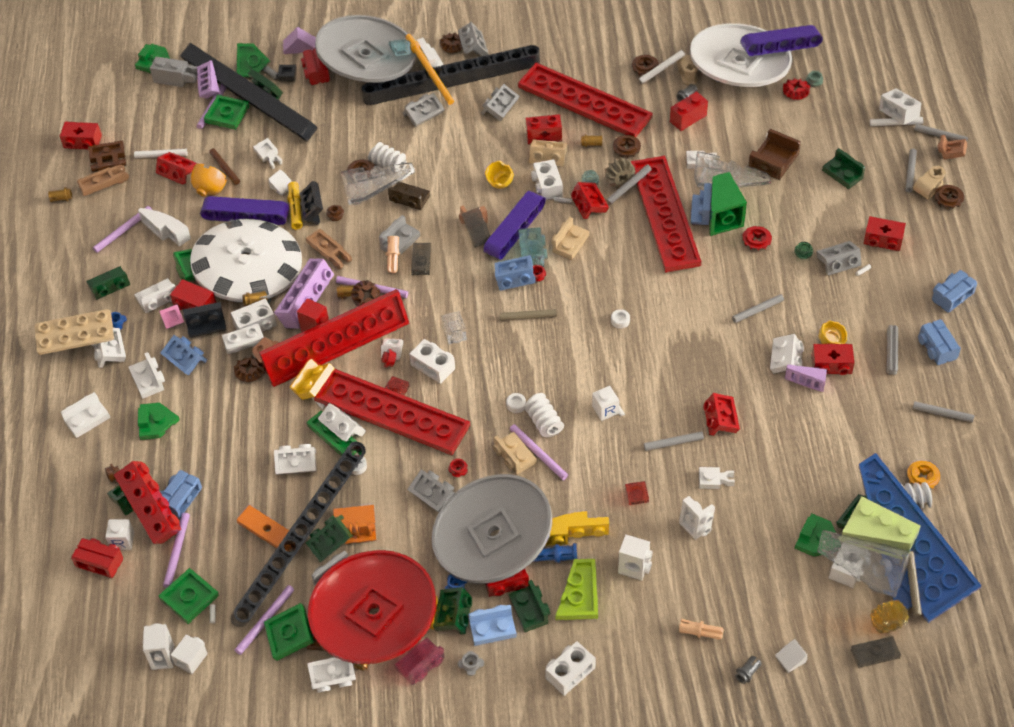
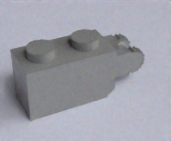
(173, 72)

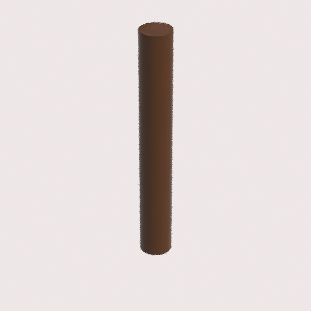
(224, 166)

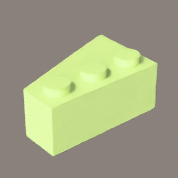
(881, 526)

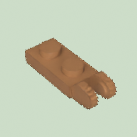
(102, 179)
(328, 248)

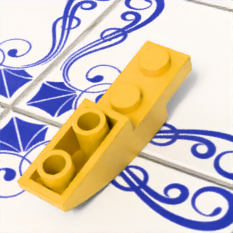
(576, 526)

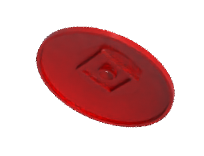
(368, 581)

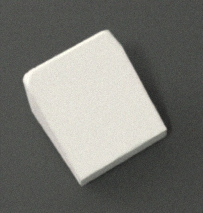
(279, 182)
(394, 344)
(791, 656)

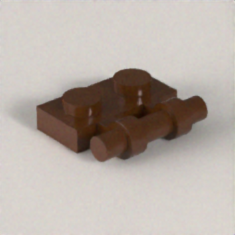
(106, 152)

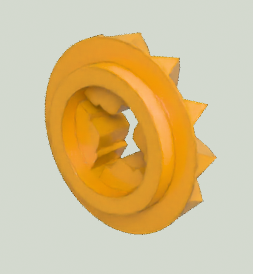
(924, 468)

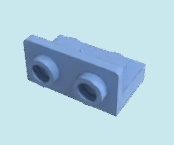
(701, 206)
(514, 273)
(182, 354)

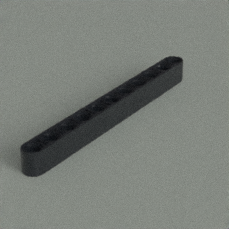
(452, 74)
(253, 94)
(295, 540)

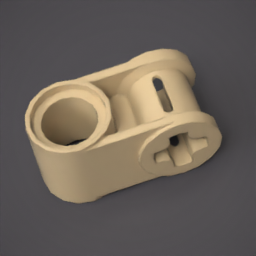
(687, 70)
(930, 182)

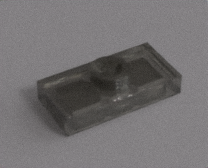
(476, 227)
(421, 259)
(875, 651)

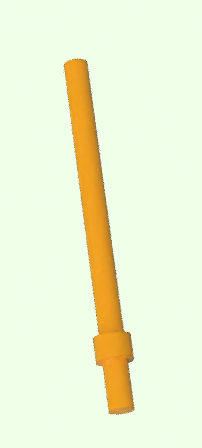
(416, 48)

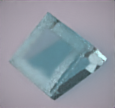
(400, 47)

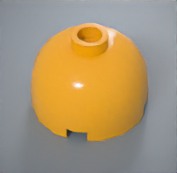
(207, 181)

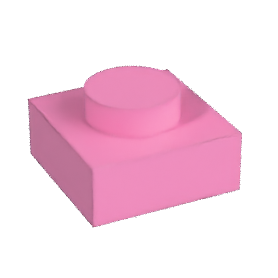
(171, 316)

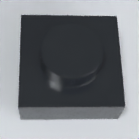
(287, 72)

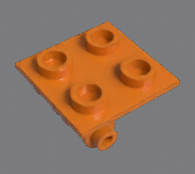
(359, 522)

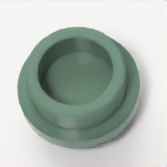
(814, 78)

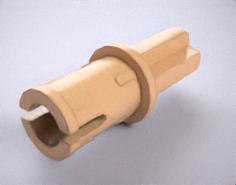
(392, 253)
(700, 629)

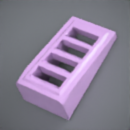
(212, 89)
(807, 376)

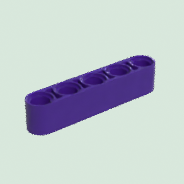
(781, 40)
(239, 208)
(519, 218)

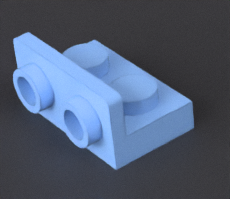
(492, 625)

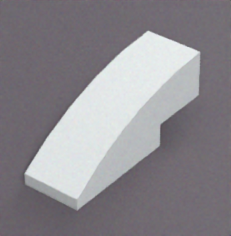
(165, 226)

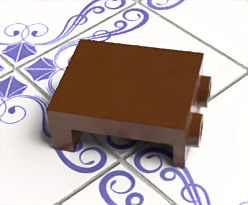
(775, 154)

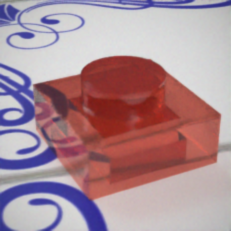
(398, 385)
(636, 493)

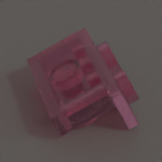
(420, 661)

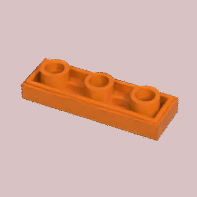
(258, 524)

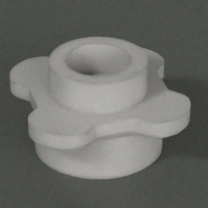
(470, 657)

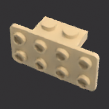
(74, 332)

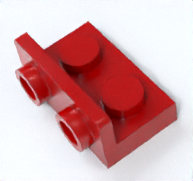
(174, 167)
(588, 199)
(721, 414)
(509, 584)

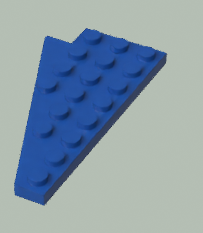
(939, 570)

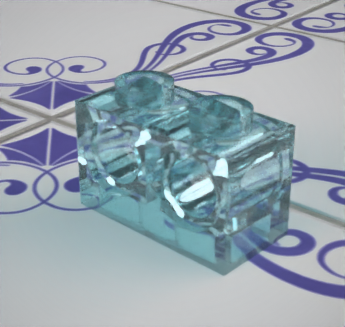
(532, 244)

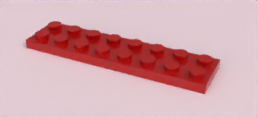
(585, 100)
(666, 216)
(335, 337)
(393, 411)

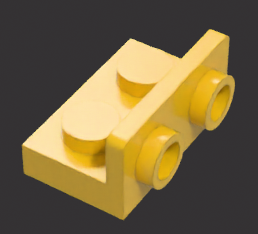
(311, 379)

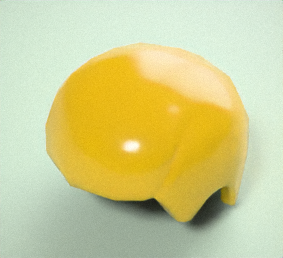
(499, 175)
(832, 333)

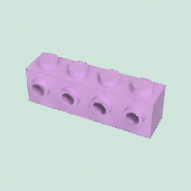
(309, 285)

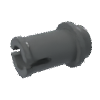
(682, 94)
(747, 670)

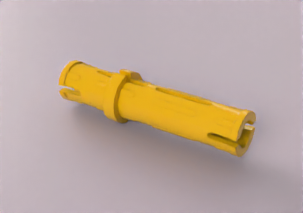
(295, 209)

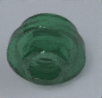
(803, 250)

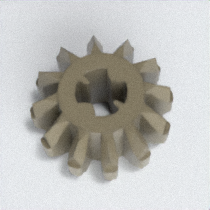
(619, 172)

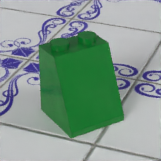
(726, 205)

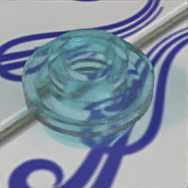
(590, 176)

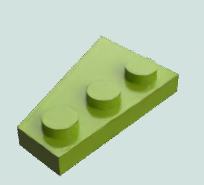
(580, 594)

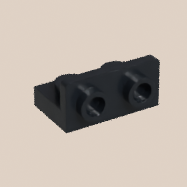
(311, 203)
(204, 319)

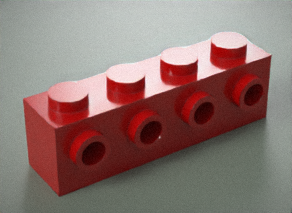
(148, 502)

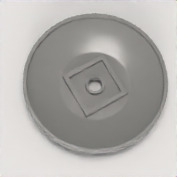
(360, 49)
(476, 510)

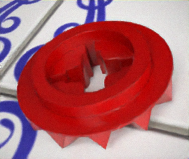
(800, 93)
(757, 232)

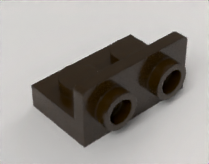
(408, 195)

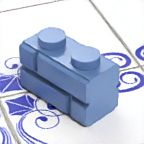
(954, 290)
(939, 342)
(181, 492)

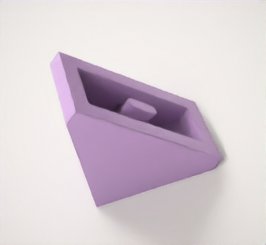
(298, 41)

